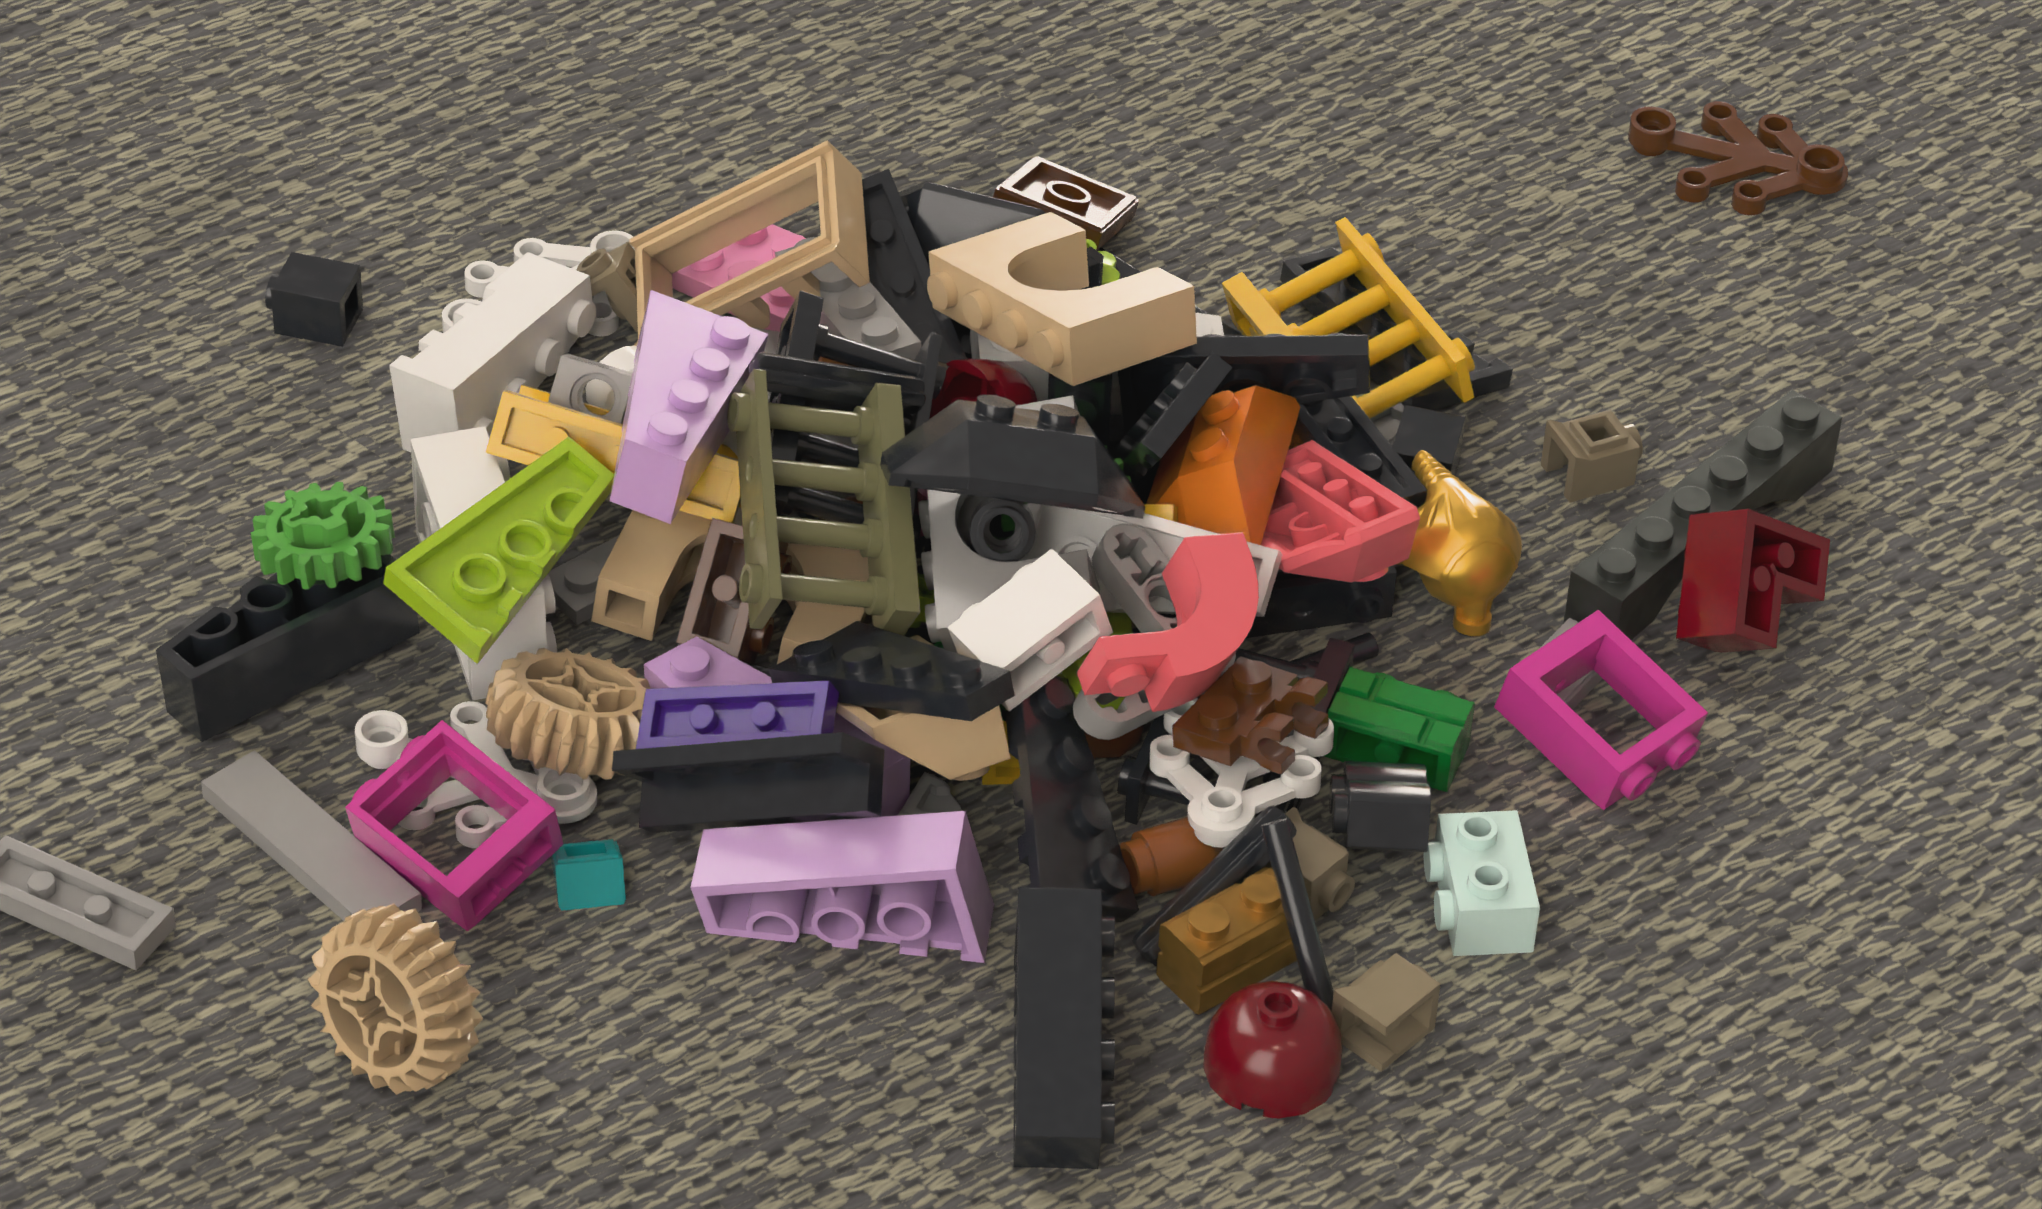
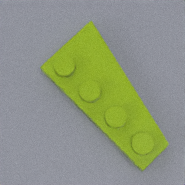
(498, 551)

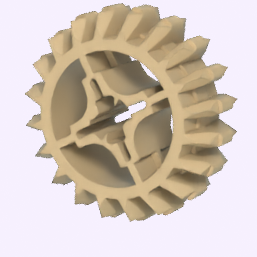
(565, 710)
(395, 998)

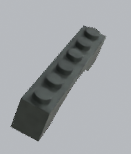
(1764, 463)

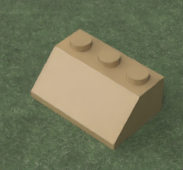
(944, 745)

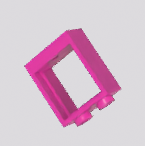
(1561, 735)
(491, 869)

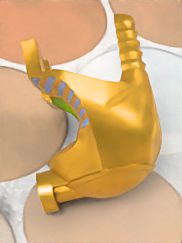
(1461, 546)

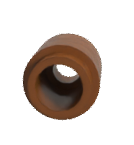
(1165, 857)

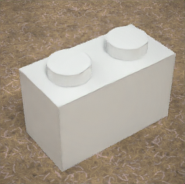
(1033, 624)

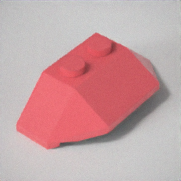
(1336, 519)

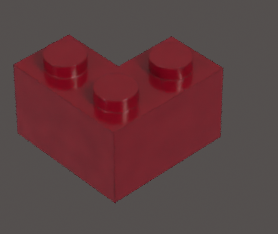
(1740, 575)

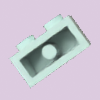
(1483, 883)

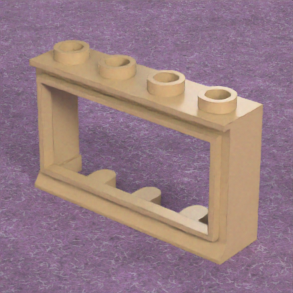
(751, 206)

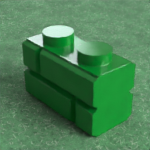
(1400, 724)

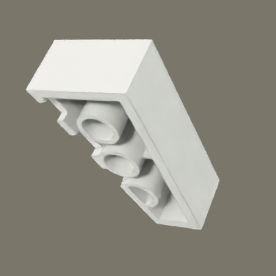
(496, 346)

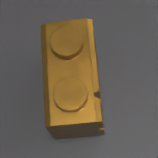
(1225, 943)

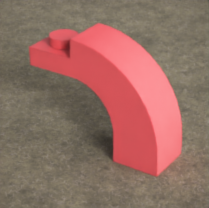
(1215, 607)

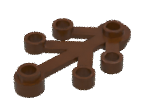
(1804, 167)

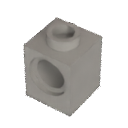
(576, 372)

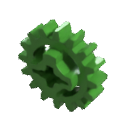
(322, 535)

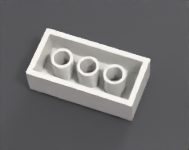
(449, 478)

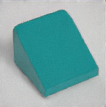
(589, 875)

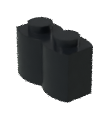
(1381, 806)

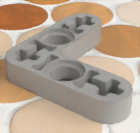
(1120, 580)

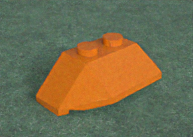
(1229, 462)

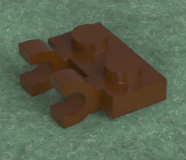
(1251, 713)

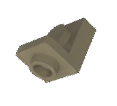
(616, 276)

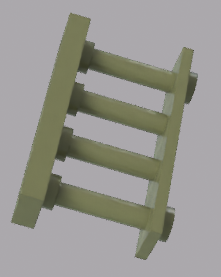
(887, 527)

